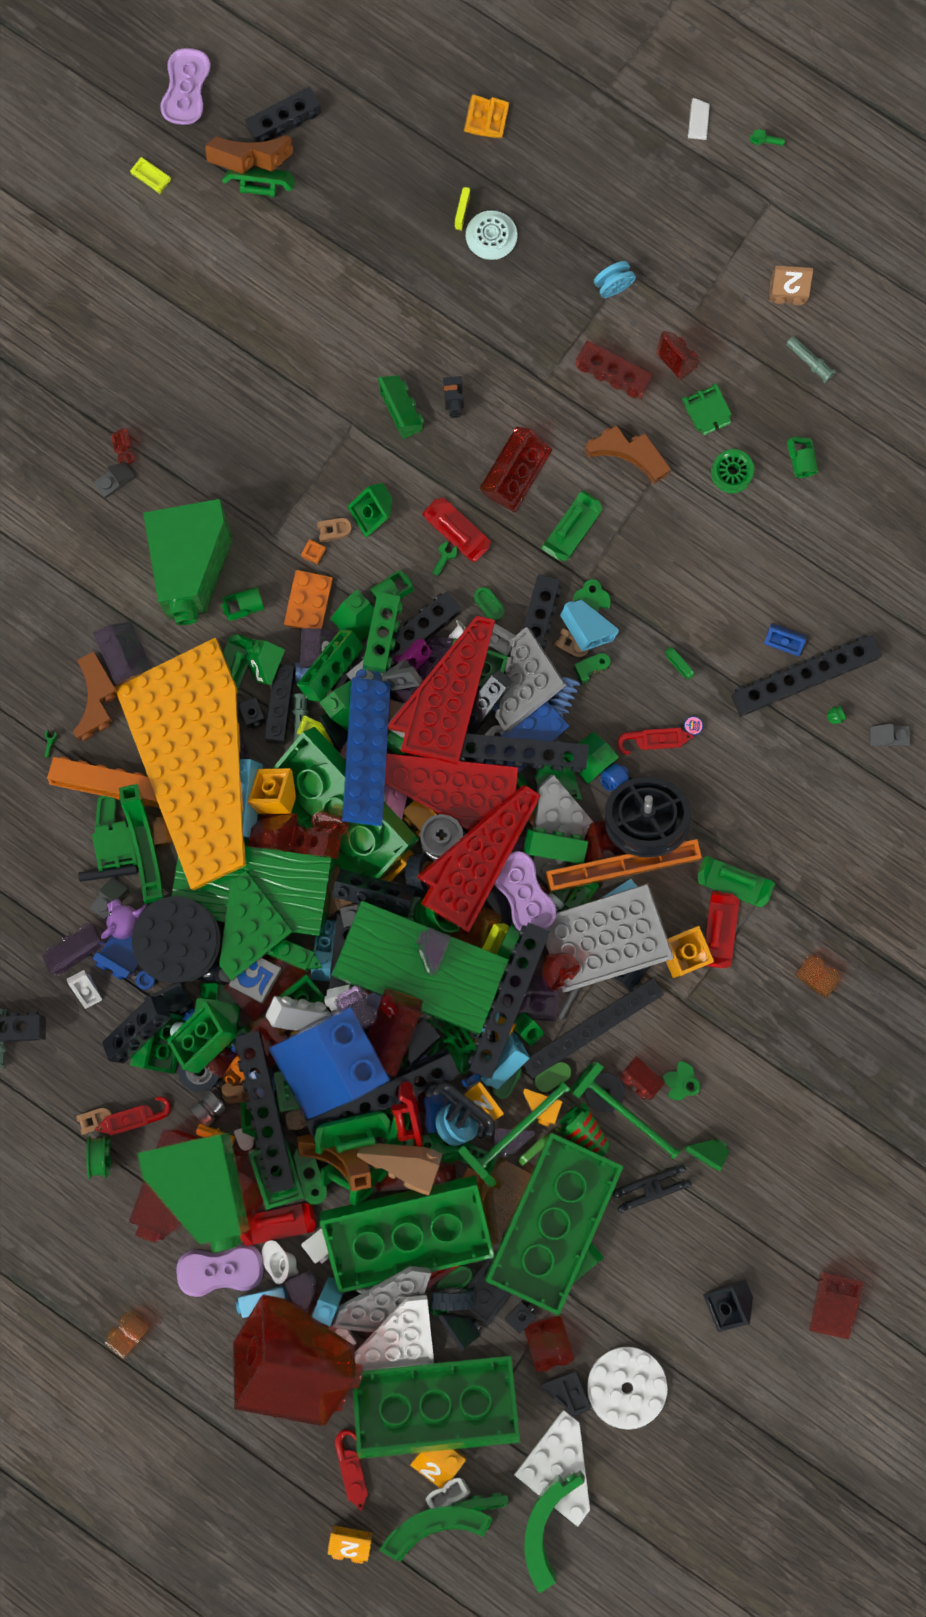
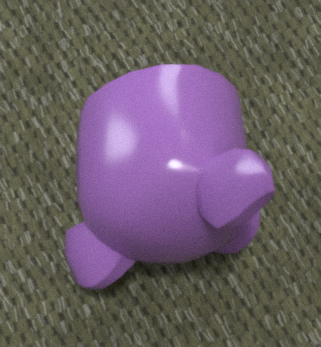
(121, 920)

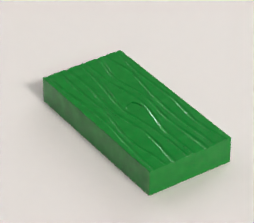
(292, 882)
(384, 954)
(553, 1223)
(404, 1231)
(436, 1407)

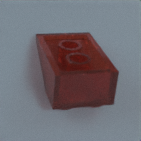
(676, 354)

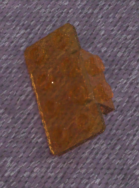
(503, 1198)

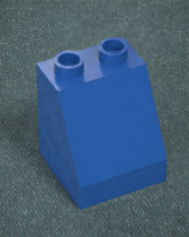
(329, 1063)

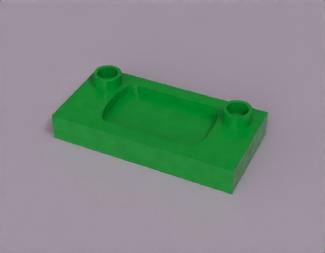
(320, 786)

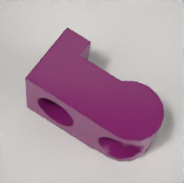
(416, 654)

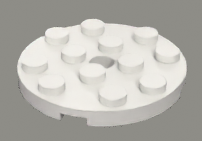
(606, 1383)

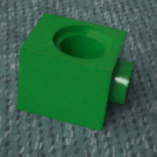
(527, 1029)

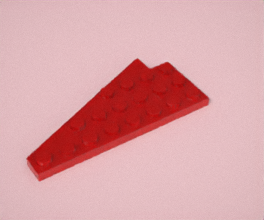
(441, 707)
(461, 790)
(470, 867)

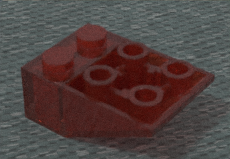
(835, 1305)

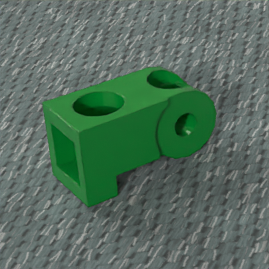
(589, 666)

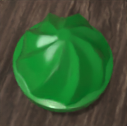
(836, 715)

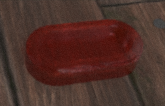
(328, 820)

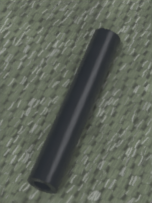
(108, 873)

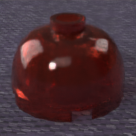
(558, 969)

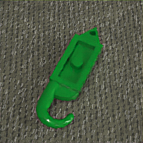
(295, 956)

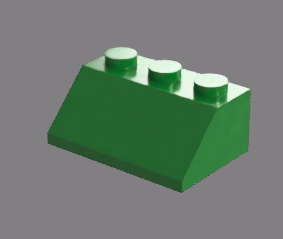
(400, 405)
(201, 1038)
(156, 1052)

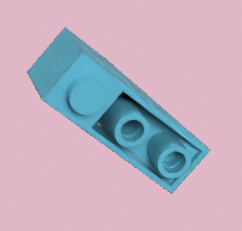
(324, 952)

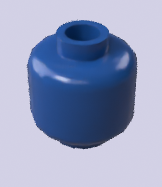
(614, 776)

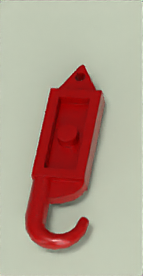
(655, 739)
(133, 1118)
(351, 1470)

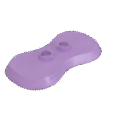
(183, 98)
(524, 894)
(205, 1271)

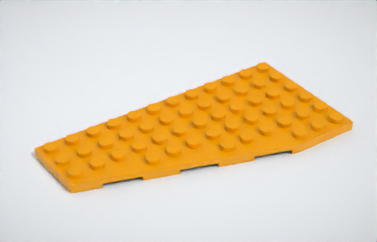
(190, 749)

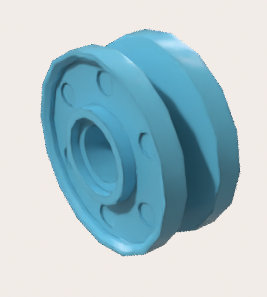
(614, 279)
(450, 1133)

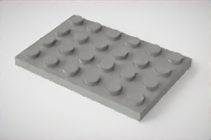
(610, 936)

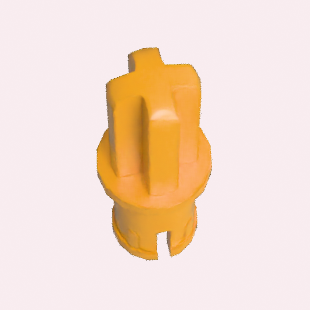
(205, 1132)

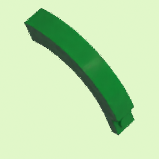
(145, 850)
(535, 1554)

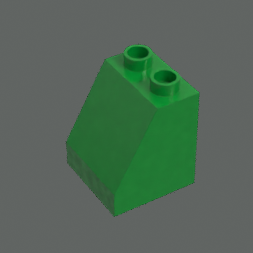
(187, 556)
(200, 1188)

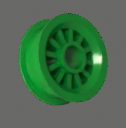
(732, 487)

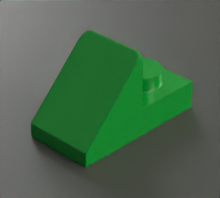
(215, 991)

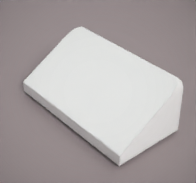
(698, 119)
(501, 640)

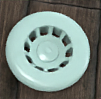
(491, 225)

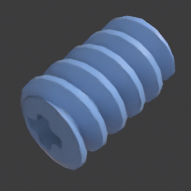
(560, 699)

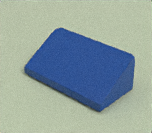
(785, 639)

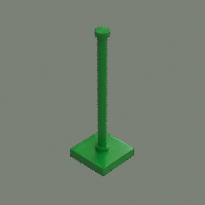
(587, 1080)
(480, 1164)

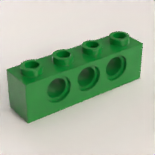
(383, 603)
(330, 665)

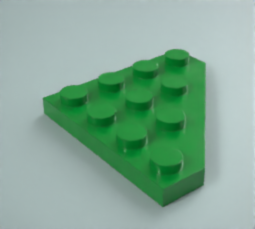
(250, 926)

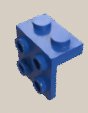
(118, 957)

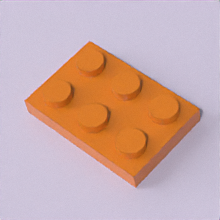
(308, 600)

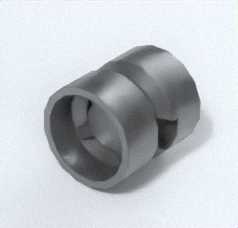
(208, 1108)

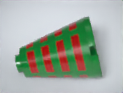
(583, 1130)

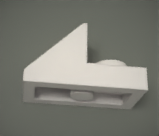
(84, 989)

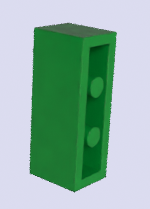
(555, 845)

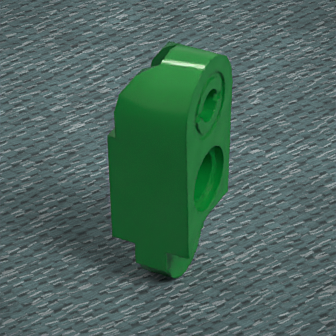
(309, 1184)

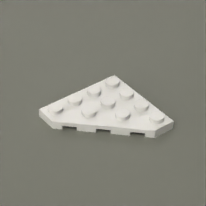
(400, 1339)
(554, 1455)

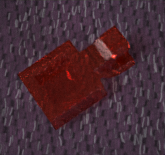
(121, 443)

